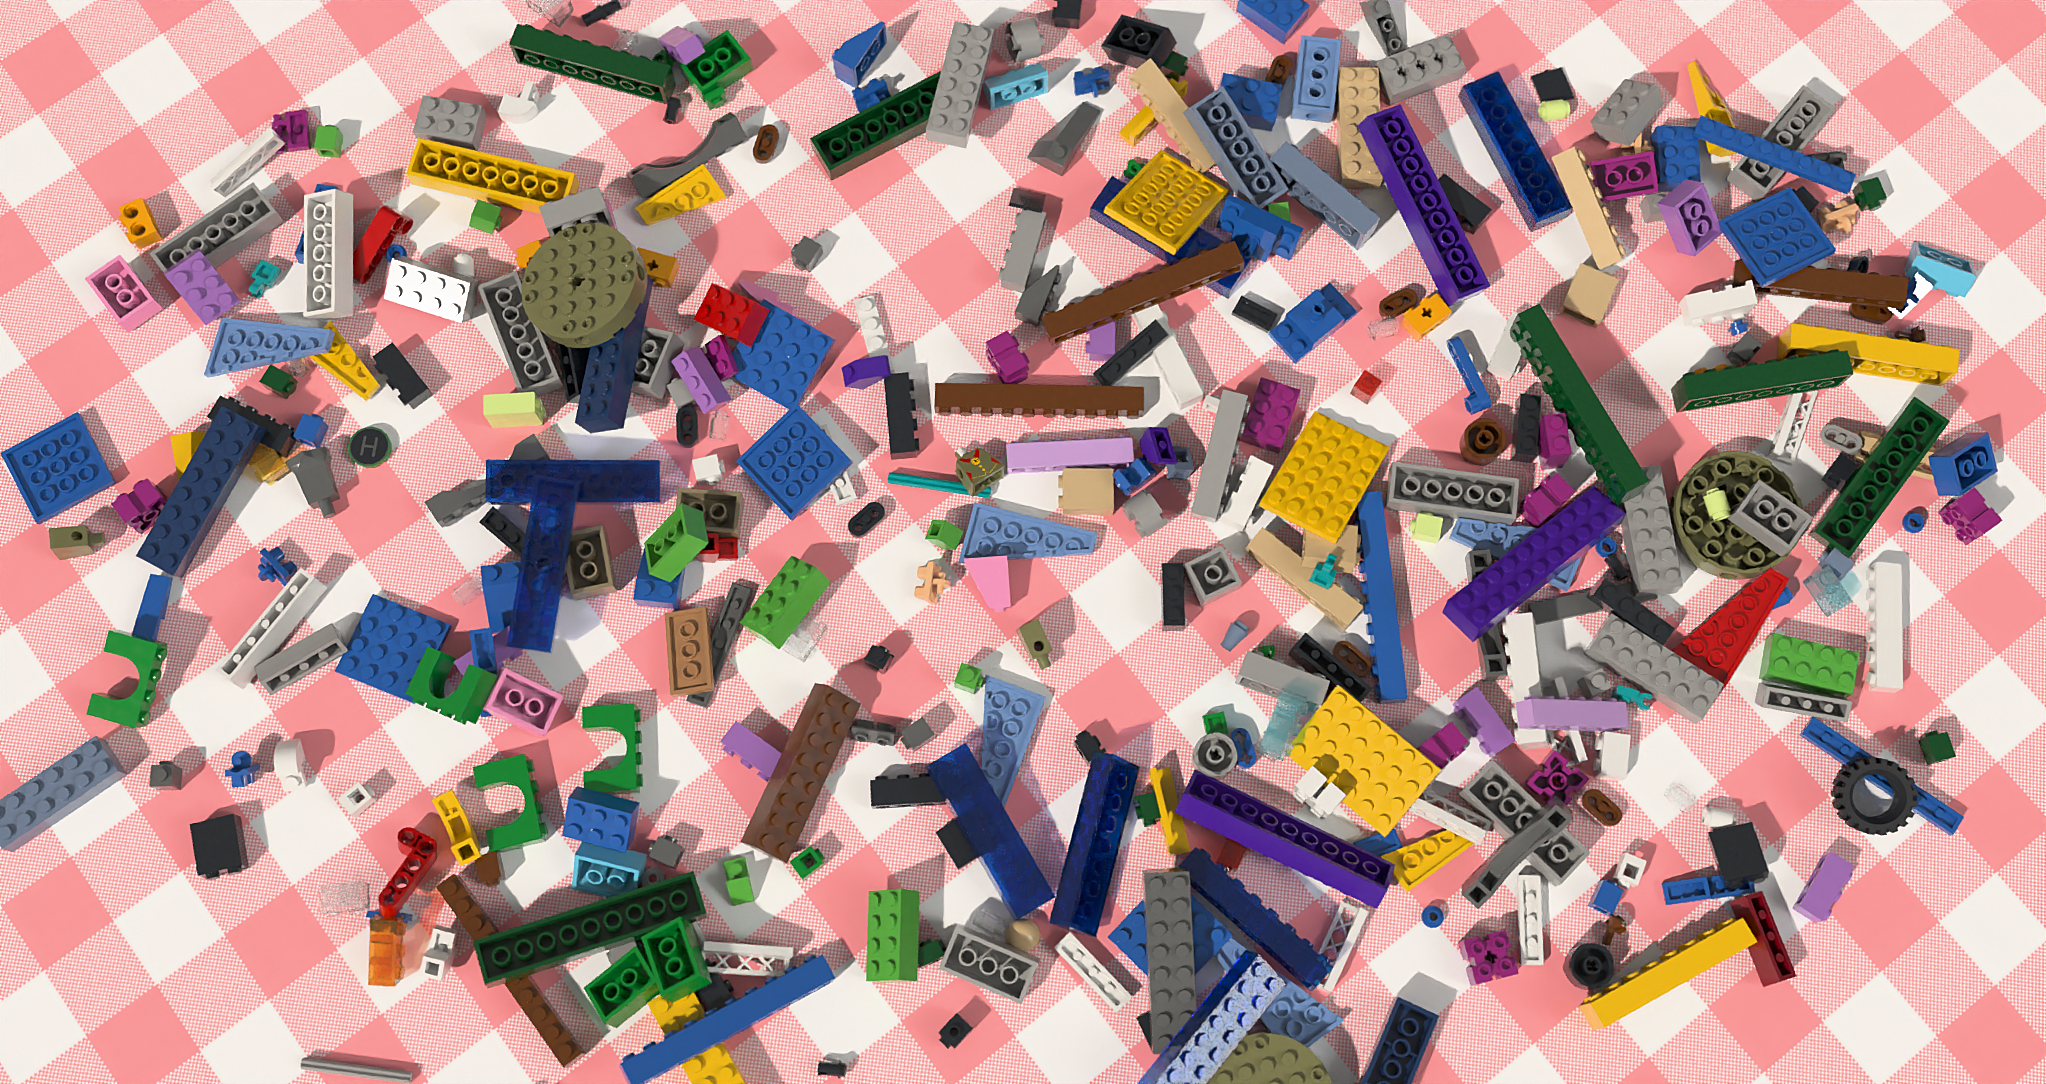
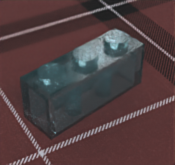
(1283, 724)

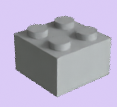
(1212, 576)

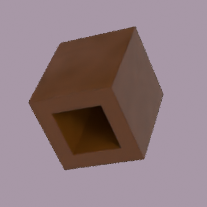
(490, 869)

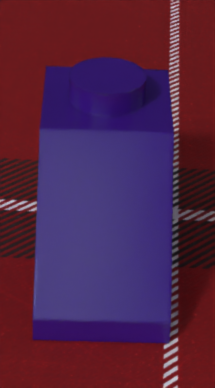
(866, 372)
(1157, 446)

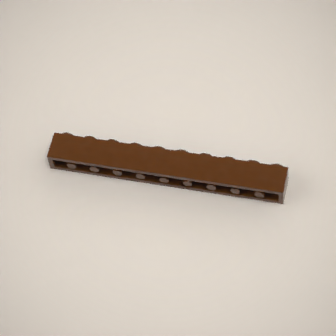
(1142, 292)
(1039, 400)
(525, 989)

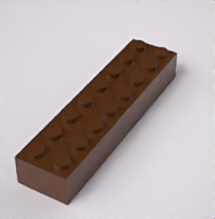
(800, 772)

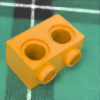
(143, 221)

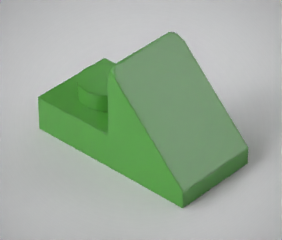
(738, 881)

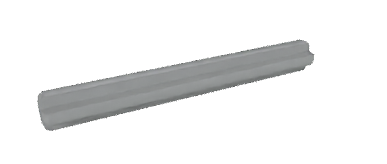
(356, 1070)

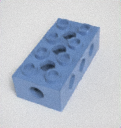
(1315, 79)

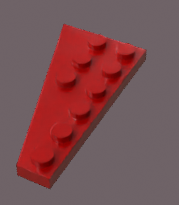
(1727, 635)

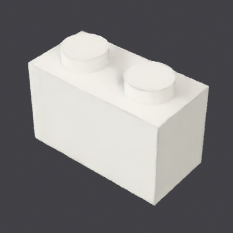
(1612, 756)

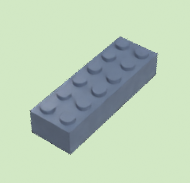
(1235, 149)
(1325, 196)
(57, 792)

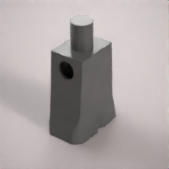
(316, 479)

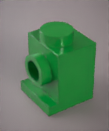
(799, 862)

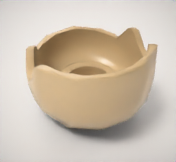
(1022, 934)

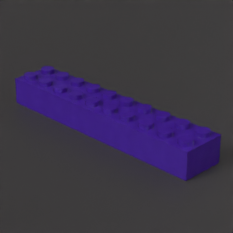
(1423, 205)
(1533, 563)
(1286, 839)

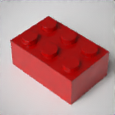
(731, 314)

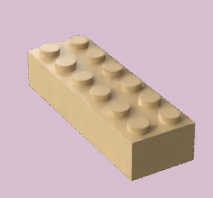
(1355, 100)

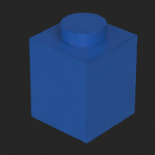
(311, 430)
(1606, 897)

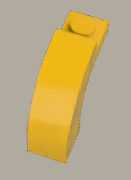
(459, 827)

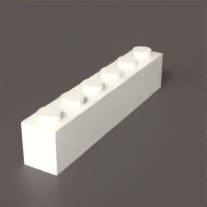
(1172, 361)
(1885, 627)
(271, 628)

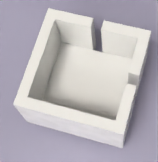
(1316, 795)

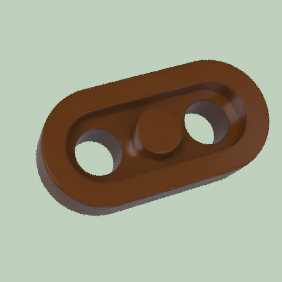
(1278, 75)
(765, 145)
(1396, 302)
(1870, 313)
(1352, 658)
(1601, 807)

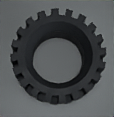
(1902, 796)

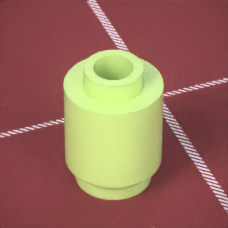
(1553, 110)
(1717, 504)

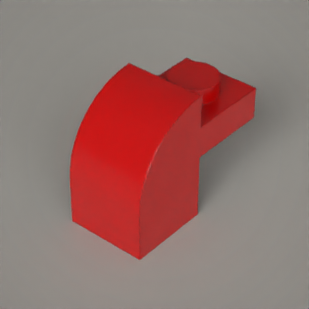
(719, 549)

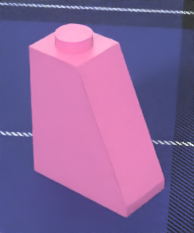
(991, 579)

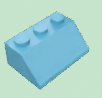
(1016, 86)
(1941, 269)
(606, 870)

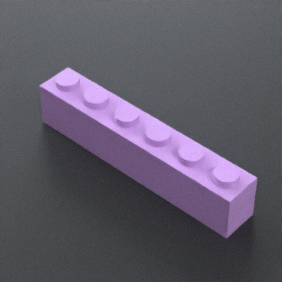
(1061, 454)
(1571, 714)

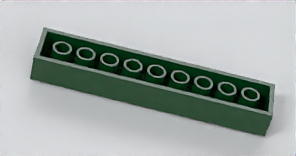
(1584, 412)
(587, 929)

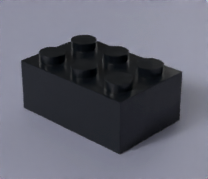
(1136, 41)

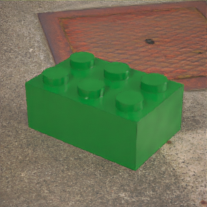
(718, 66)
(676, 959)
(623, 988)

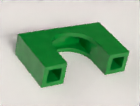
(148, 658)
(468, 698)
(622, 719)
(529, 826)

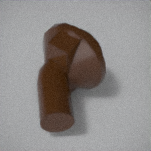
(1917, 335)
(1614, 924)

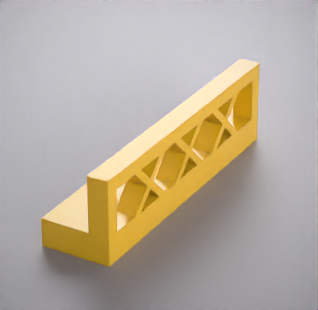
(1144, 120)
(1170, 822)

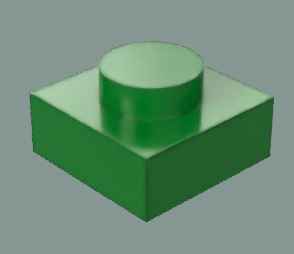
(715, 98)
(1215, 723)

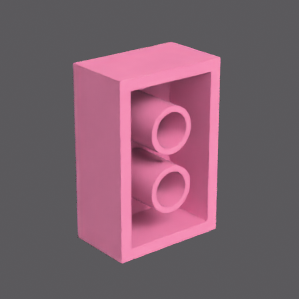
(123, 293)
(522, 702)

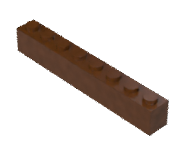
(1831, 285)

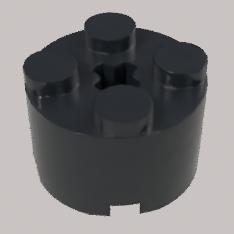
(1601, 968)

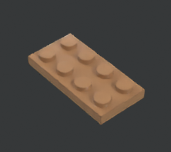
(689, 651)

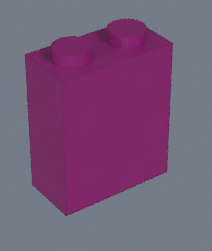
(1553, 441)

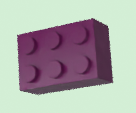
(1625, 176)
(1270, 415)

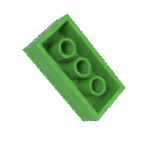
(785, 602)
(1808, 665)
(892, 936)

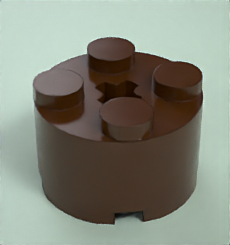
(1492, 443)

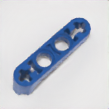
(1479, 398)

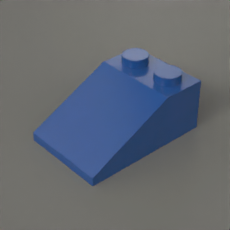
(858, 54)
(499, 591)
(657, 592)

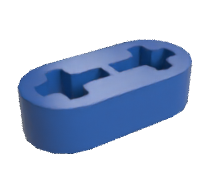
(1248, 747)

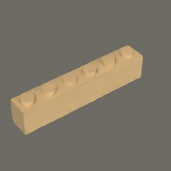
(1168, 109)
(1589, 208)
(1286, 565)

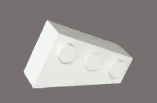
(1718, 306)
(1247, 494)

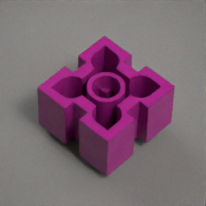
(1007, 359)
(1545, 500)
(141, 506)
(1970, 516)
(1443, 745)
(1554, 766)
(1482, 970)

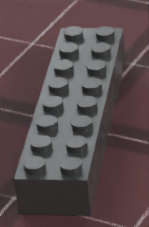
(1168, 952)

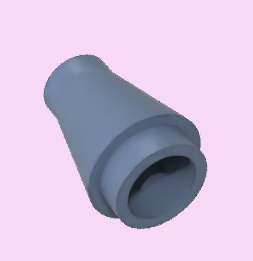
(1235, 634)

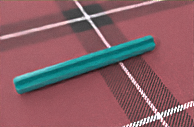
(933, 484)

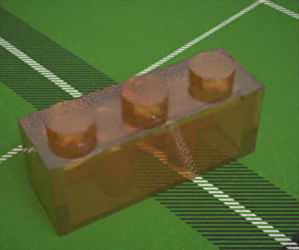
(386, 950)

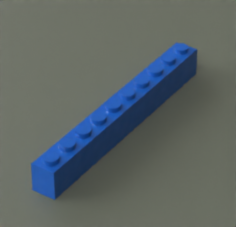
(1380, 601)
(726, 1022)

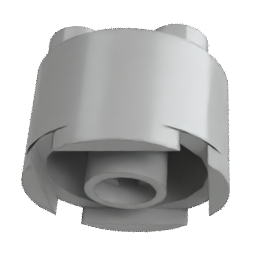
(1024, 39)
(1145, 513)
(1206, 747)

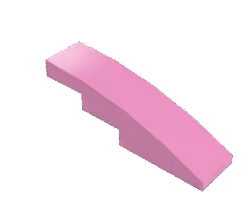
(759, 293)

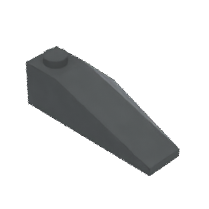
(1061, 142)

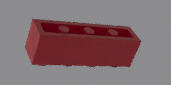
(1769, 951)

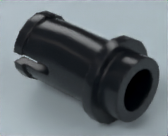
(673, 106)
(1617, 567)
(832, 1069)

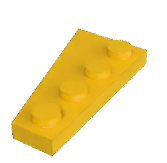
(684, 195)
(346, 366)
(1425, 857)

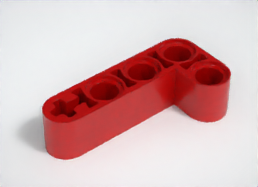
(377, 240)
(404, 875)

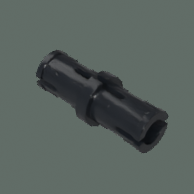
(601, 12)

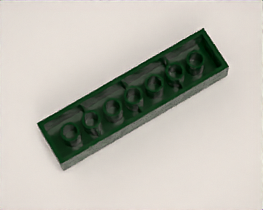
(592, 63)
(876, 129)
(1761, 380)
(1879, 477)

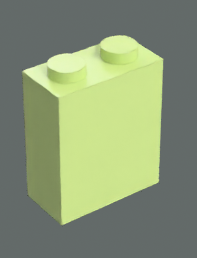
(513, 410)

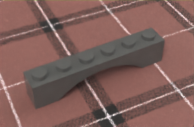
(722, 135)
(450, 505)
(1489, 645)
(1539, 829)

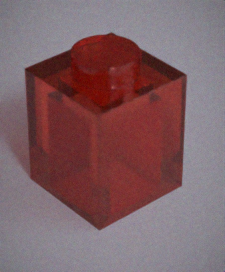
(1366, 387)
(1231, 855)

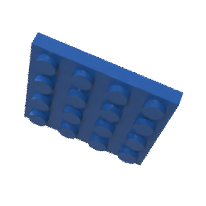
(1776, 237)
(782, 357)
(794, 462)
(58, 468)
(390, 646)
(1207, 932)

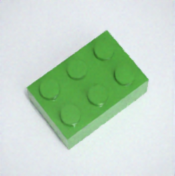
(676, 542)

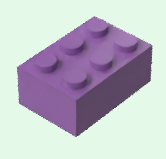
(1690, 217)
(201, 286)

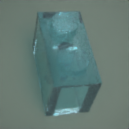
(1827, 591)

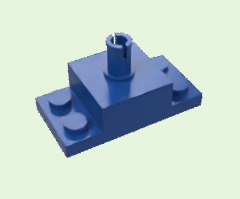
(1258, 231)
(1312, 322)

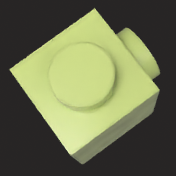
(1426, 527)

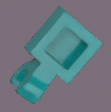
(263, 275)
(1324, 574)
(1629, 695)

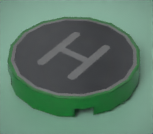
(370, 447)

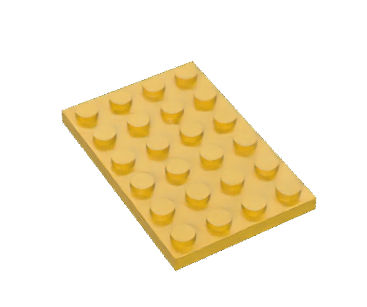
(1166, 202)
(1324, 477)
(1364, 760)

